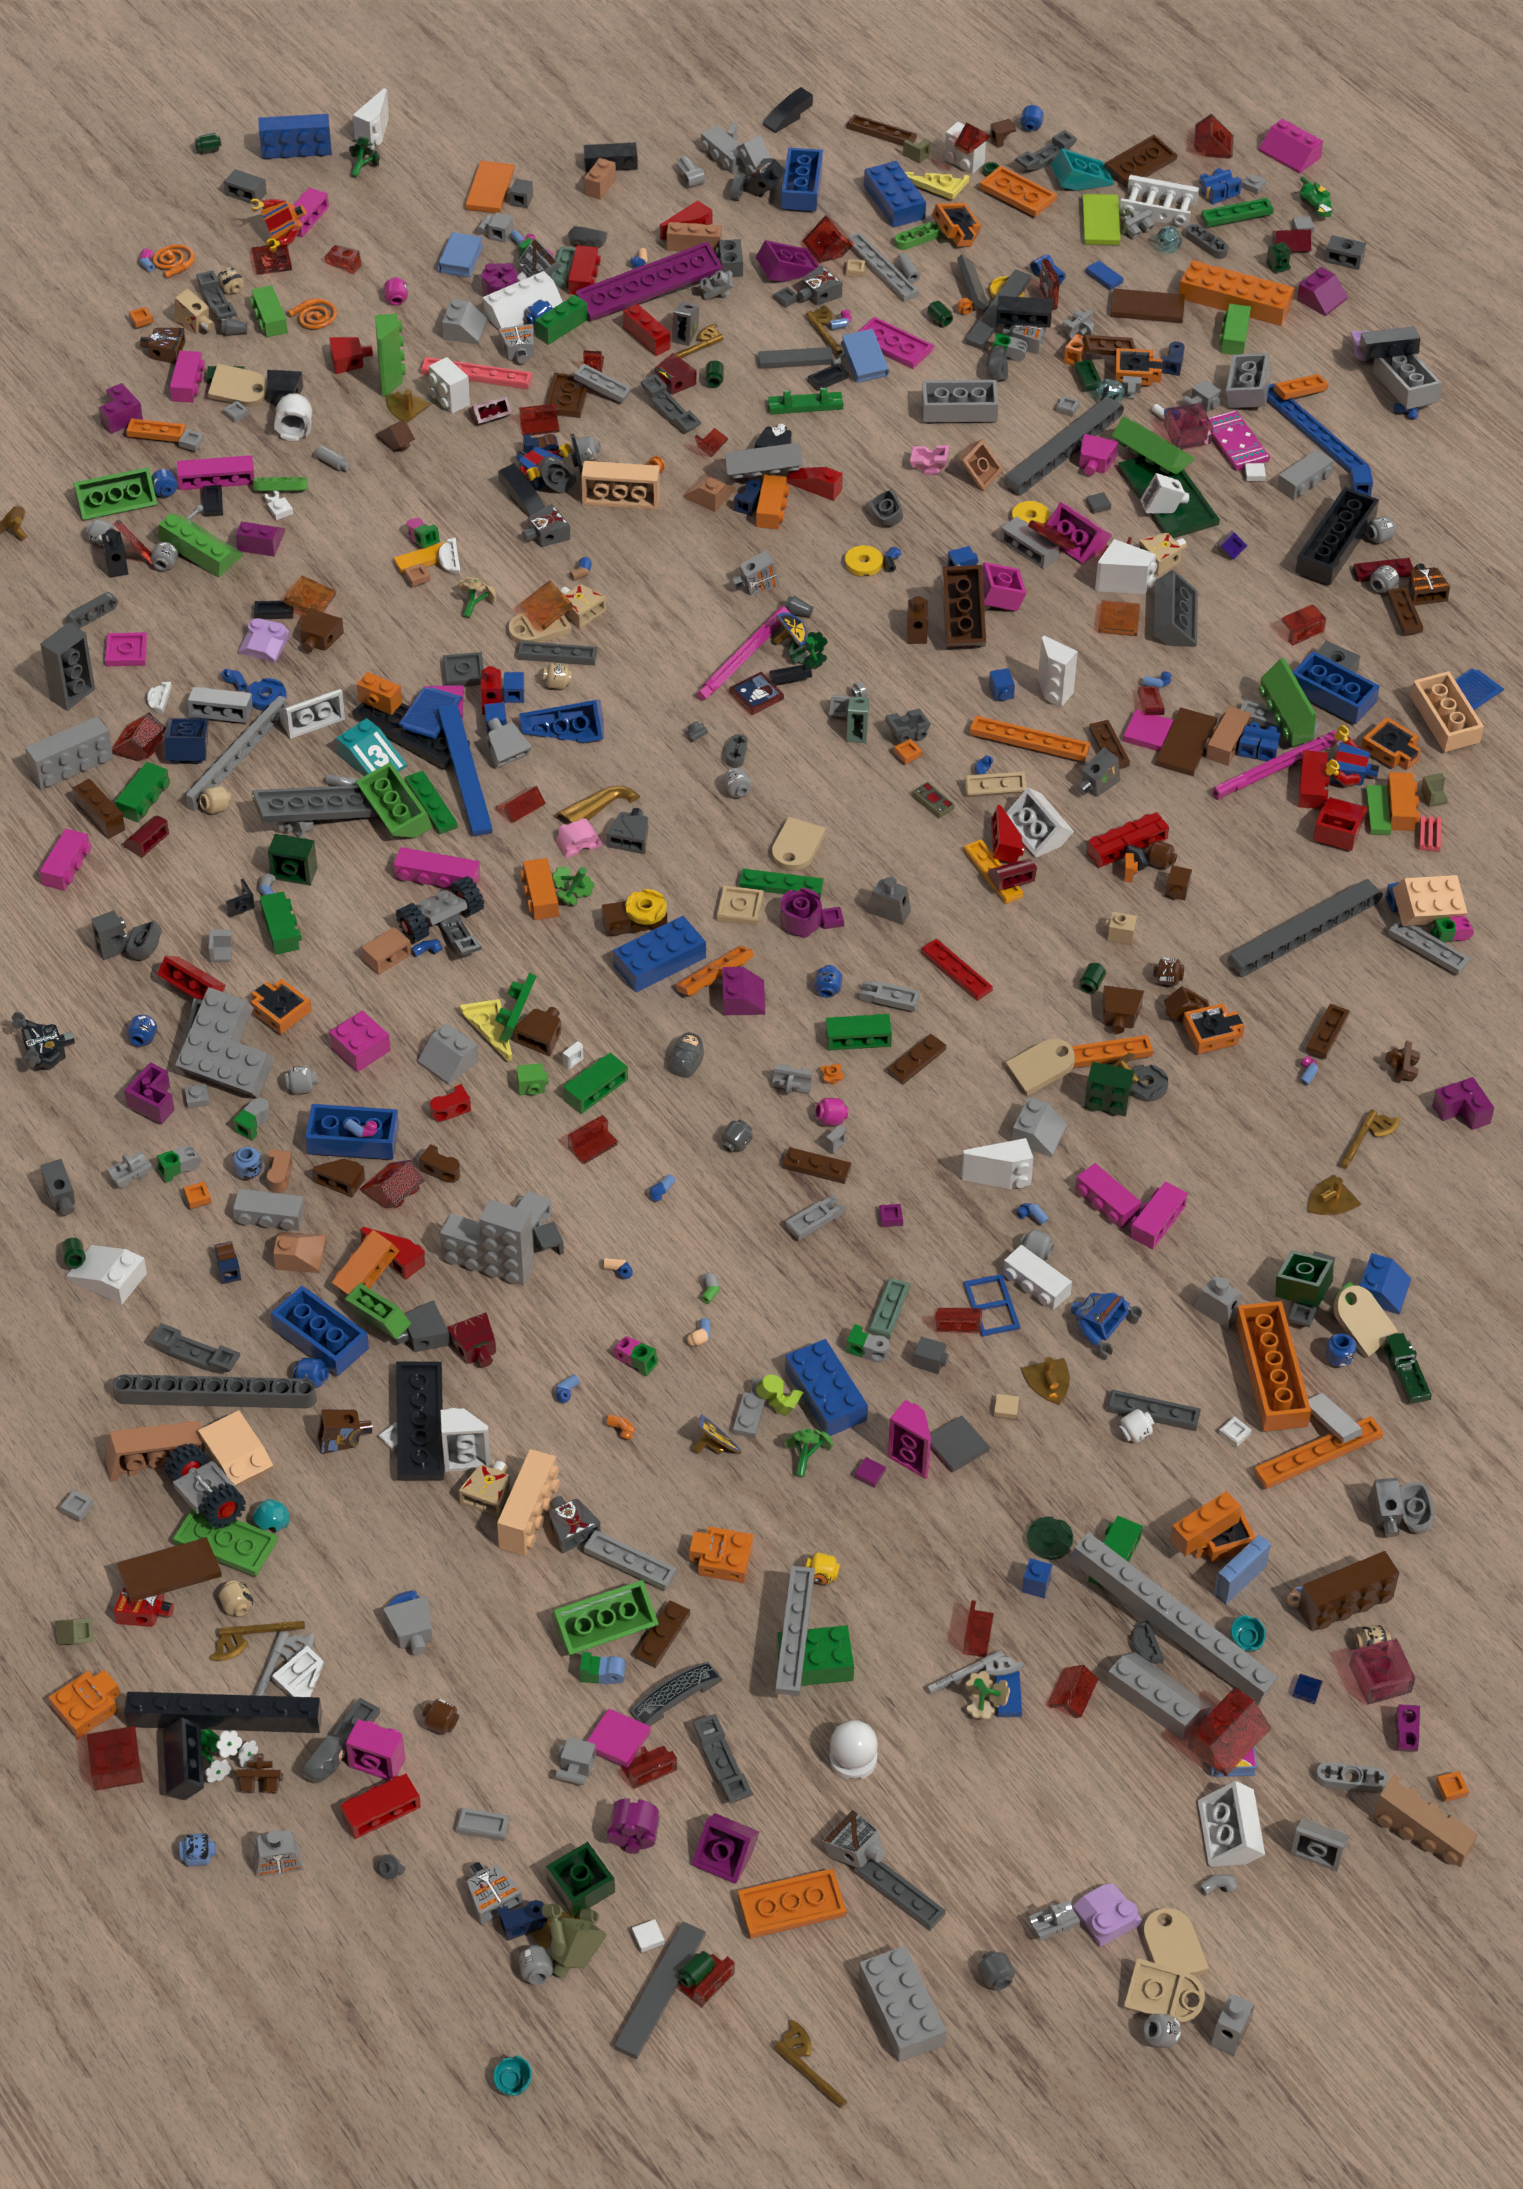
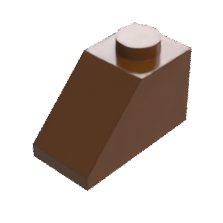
(396, 436)
(1183, 1001)
(340, 1175)

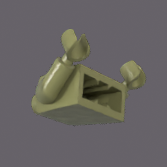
(572, 1939)

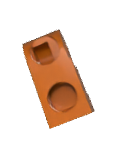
(1074, 350)

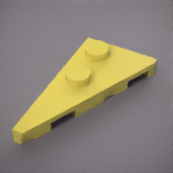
(940, 184)
(482, 1017)

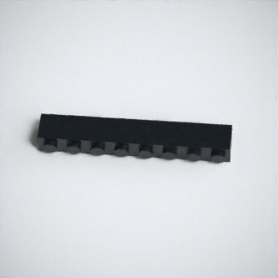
(224, 1711)

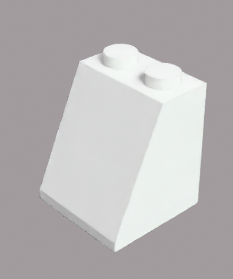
(1125, 569)

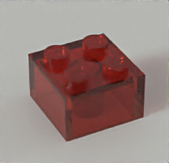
(115, 1758)

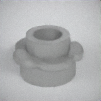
(859, 690)

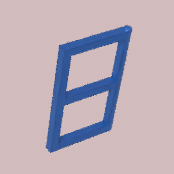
(1007, 1301)

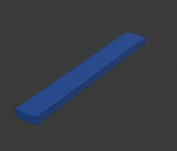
(1315, 431)
(465, 770)

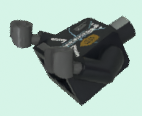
(42, 1042)

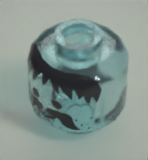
(1169, 239)
(1111, 389)

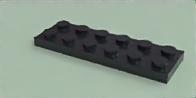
(427, 747)
(419, 1420)

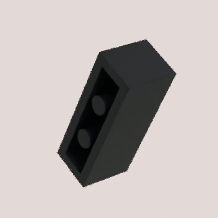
(622, 154)
(1024, 311)
(1389, 343)
(183, 1759)

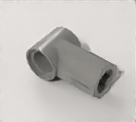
(691, 174)

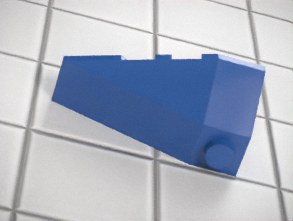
(572, 722)

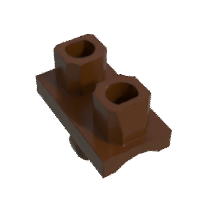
(1401, 1062)
(270, 1777)

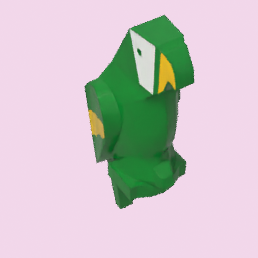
(1316, 196)

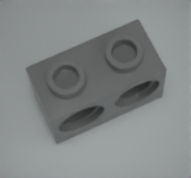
(731, 256)

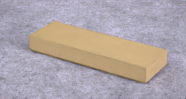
(995, 783)

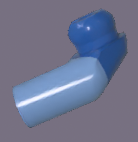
(1164, 680)
(661, 1188)
(1030, 1210)
(563, 1390)

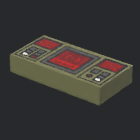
(933, 799)

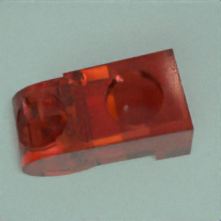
(344, 258)

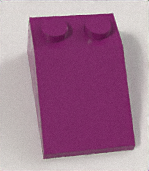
(785, 261)

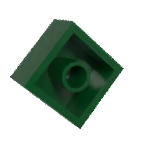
(292, 859)
(1109, 1089)
(1304, 1278)
(580, 1879)

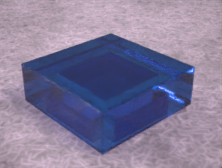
(1307, 1688)

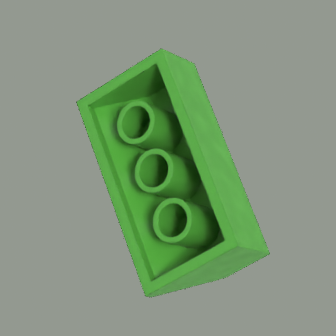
(389, 352)
(1152, 446)
(115, 493)
(198, 544)
(1288, 703)
(394, 802)
(604, 1618)

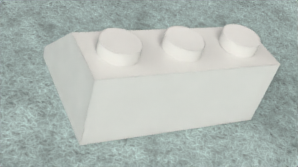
(1056, 671)
(313, 714)
(1038, 823)
(464, 1440)
(1231, 1826)

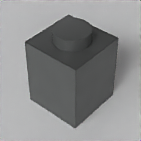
(521, 193)
(930, 1355)

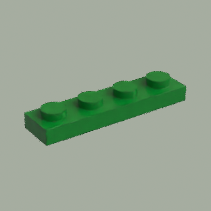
(1237, 212)
(431, 802)
(779, 882)

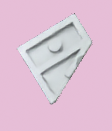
(300, 1674)

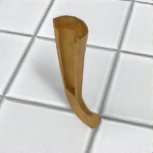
(593, 804)

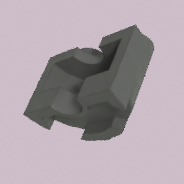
(910, 726)

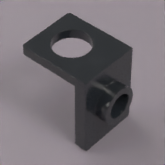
(241, 903)

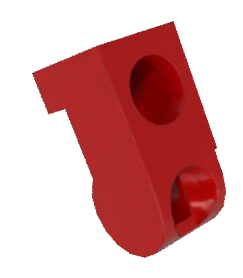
(450, 1105)

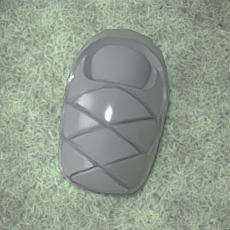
(1417, 1507)

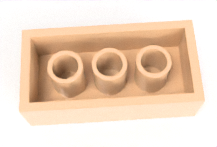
(620, 485)
(1446, 711)
(528, 1502)

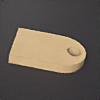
(237, 384)
(533, 632)
(799, 842)
(1041, 1064)
(1363, 1319)
(1174, 1944)
(1163, 1991)

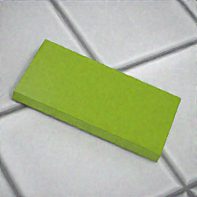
(1101, 219)

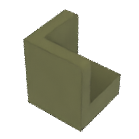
(917, 152)
(1433, 791)
(74, 1631)

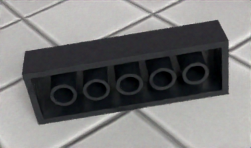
(1336, 536)

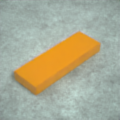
(426, 556)

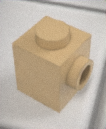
(1121, 928)

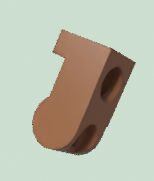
(279, 1175)

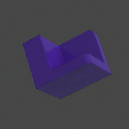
(1232, 544)

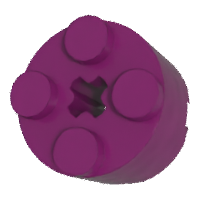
(497, 277)
(801, 912)
(633, 1825)

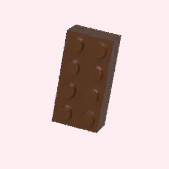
(963, 606)
(1348, 1591)

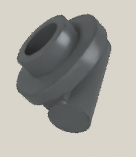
(696, 731)
(389, 1866)

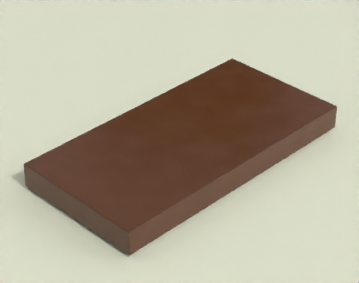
(1141, 160)
(1148, 305)
(1186, 741)
(168, 1569)

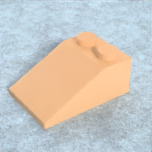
(236, 1449)

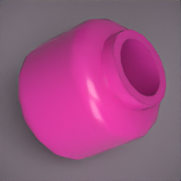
(395, 291)
(831, 1111)

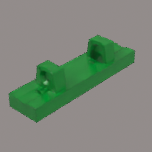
(805, 402)
(509, 1018)

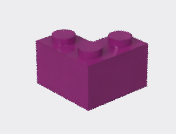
(120, 408)
(149, 1094)
(1464, 1099)

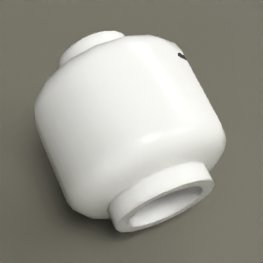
(1136, 1426)

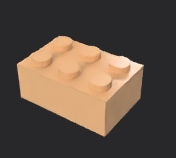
(1428, 899)

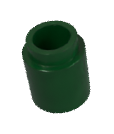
(208, 143)
(940, 313)
(714, 373)
(1092, 978)
(73, 1252)
(696, 1970)

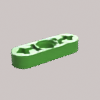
(907, 239)
(280, 483)

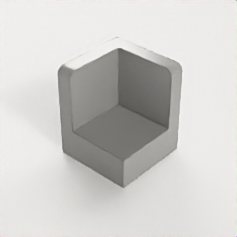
(220, 946)

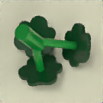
(361, 149)
(813, 643)

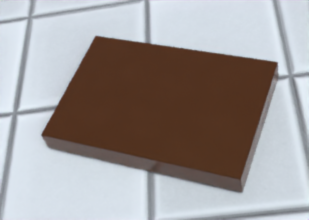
(567, 395)

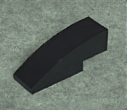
(789, 110)
(520, 489)

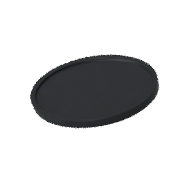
(576, 456)

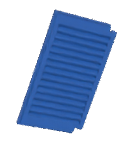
(1478, 687)
(423, 713)

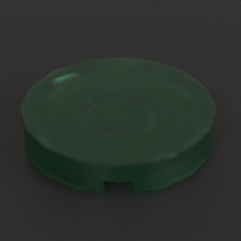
(1050, 1538)

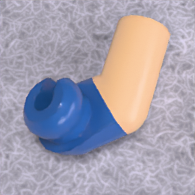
(641, 260)
(620, 1266)

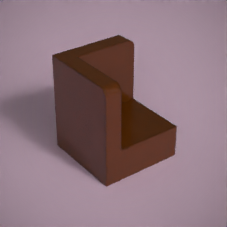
(1001, 129)

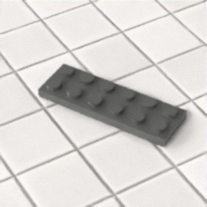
(312, 803)

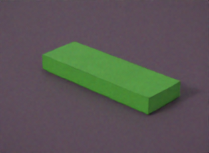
(1378, 809)

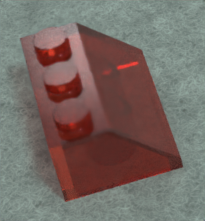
(1229, 1731)

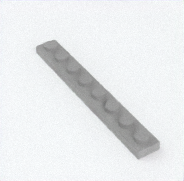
(237, 752)

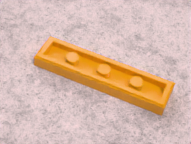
(983, 860)

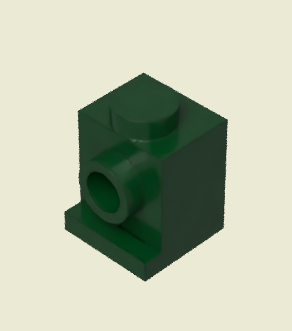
(1278, 257)
(1398, 1349)

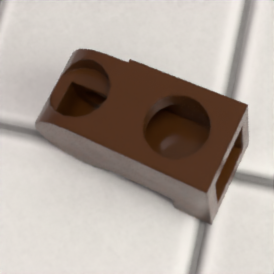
(439, 1166)

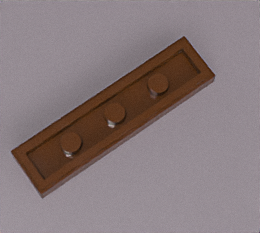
(880, 130)

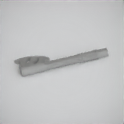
(279, 1649)
(986, 1662)

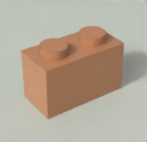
(600, 178)
(386, 950)

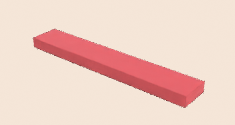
(487, 374)

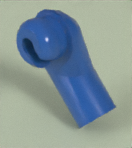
(983, 765)

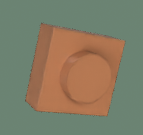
(417, 574)

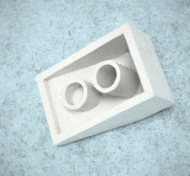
(372, 119)
(999, 1164)
(110, 1272)

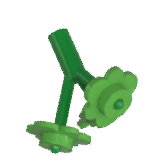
(581, 884)
(804, 1437)

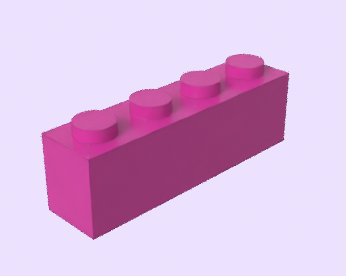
(215, 471)
(433, 868)

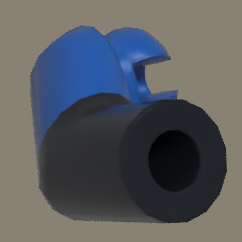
(888, 559)

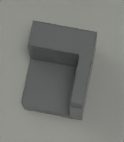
(548, 1236)

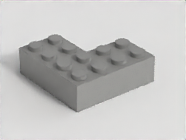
(214, 1046)
(495, 1245)

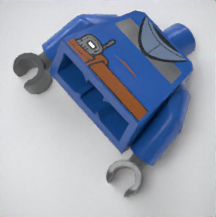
(1101, 1316)

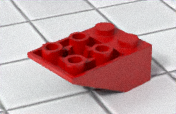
(1339, 823)

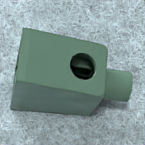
(858, 713)

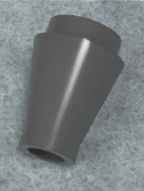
(231, 326)
(798, 607)

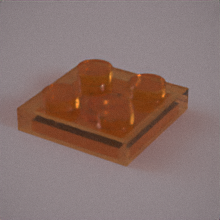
(309, 594)
(546, 605)
(1119, 618)

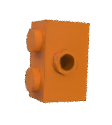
(379, 693)

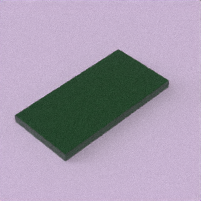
(1187, 517)

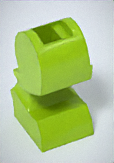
(772, 1388)

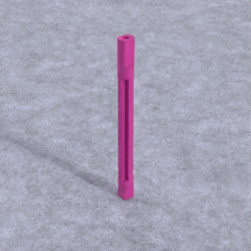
(740, 655)
(1273, 766)

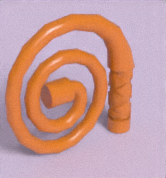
(176, 267)
(307, 306)

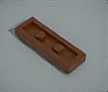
(1106, 344)
(1405, 610)
(1106, 737)
(1327, 1031)
(916, 1059)
(817, 1165)
(661, 1636)

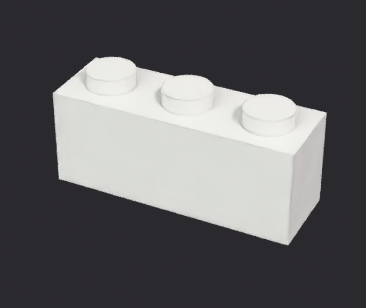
(1037, 1277)

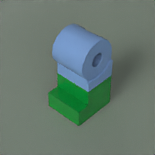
(601, 1669)

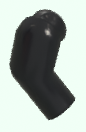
(1139, 855)

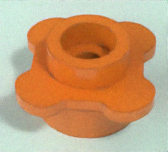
(832, 1073)

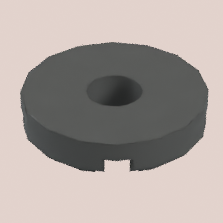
(1153, 1091)

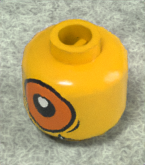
(825, 1567)

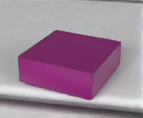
(832, 918)
(891, 1215)
(870, 1472)

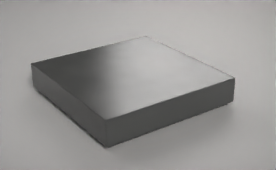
(463, 669)
(958, 1444)

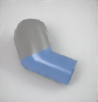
(265, 884)

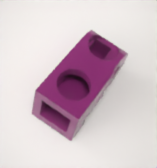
(1407, 1727)

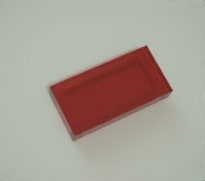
(1151, 701)

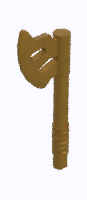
(819, 318)
(702, 336)
(1368, 1123)
(237, 1631)
(793, 2057)

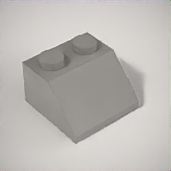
(463, 322)
(448, 1054)
(1040, 1126)
(1319, 1844)

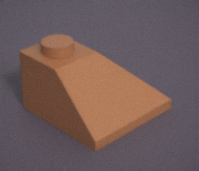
(980, 463)
(709, 492)
(299, 1252)

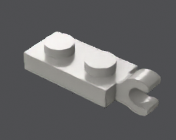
(749, 1413)

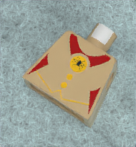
(192, 312)
(1167, 550)
(587, 604)
(487, 1489)

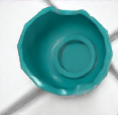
(271, 1514)
(1248, 1633)
(512, 2076)

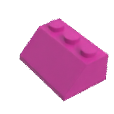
(1291, 146)
(1086, 533)
(910, 1438)

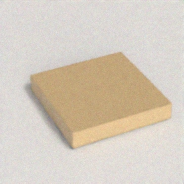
(740, 905)

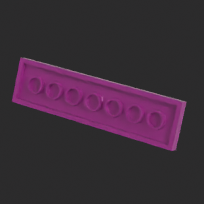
(649, 280)

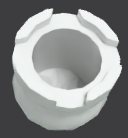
(293, 417)
(853, 1750)

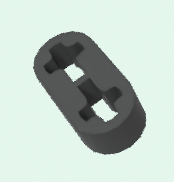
(738, 186)
(733, 750)

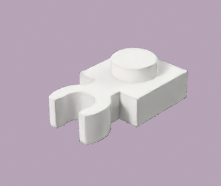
(278, 507)

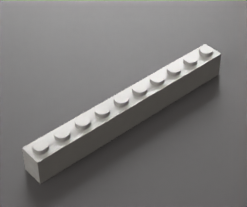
(1173, 1618)

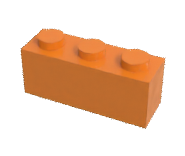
(772, 502)
(1402, 801)
(539, 889)
(366, 1263)
(1205, 1523)

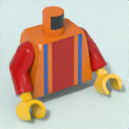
(281, 220)

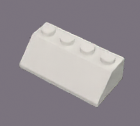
(510, 304)

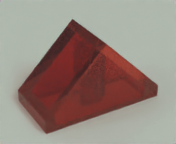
(970, 138)

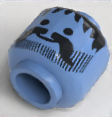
(247, 1162)
(197, 1849)

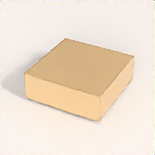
(855, 268)
(1006, 1406)

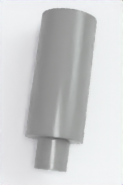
(908, 268)
(332, 458)

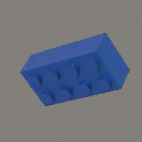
(295, 136)
(802, 179)
(894, 194)
(1336, 687)
(659, 953)
(328, 1134)
(319, 1330)
(826, 1387)

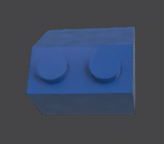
(1386, 1282)

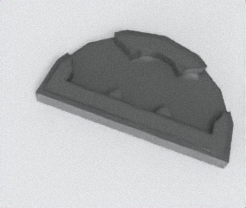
(1145, 1643)

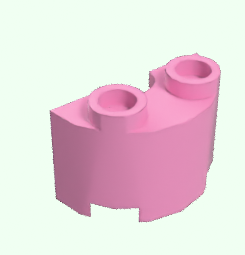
(929, 461)
(576, 837)

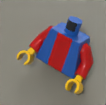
(530, 461)
(1350, 762)

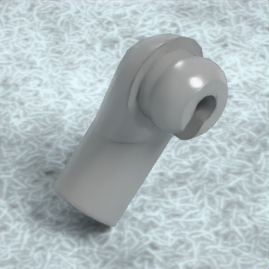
(340, 781)
(1226, 1881)

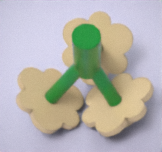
(471, 585)
(981, 1687)

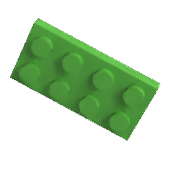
(235, 1546)

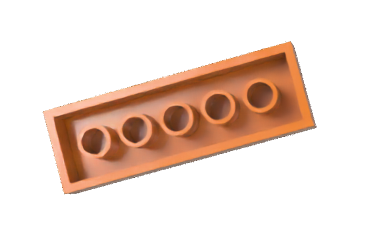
(1220, 287)
(1272, 1366)

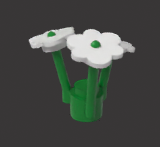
(227, 1744)

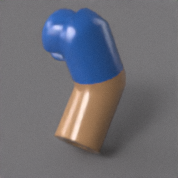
(583, 570)

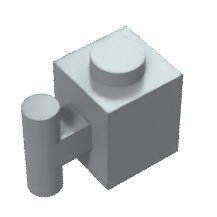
(499, 227)
(1206, 394)
(576, 1759)

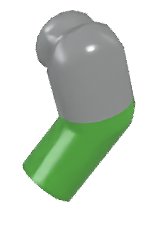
(713, 1287)

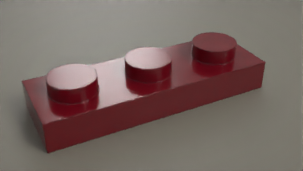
(1364, 570)

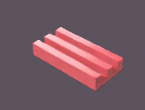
(1430, 822)

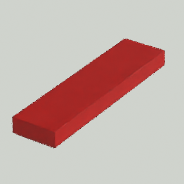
(956, 969)

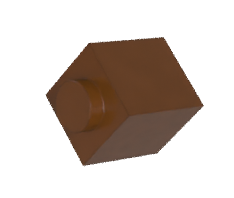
(1178, 882)

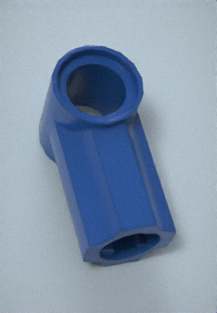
(1035, 267)

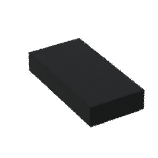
(828, 376)
(213, 500)
(273, 610)
(790, 674)

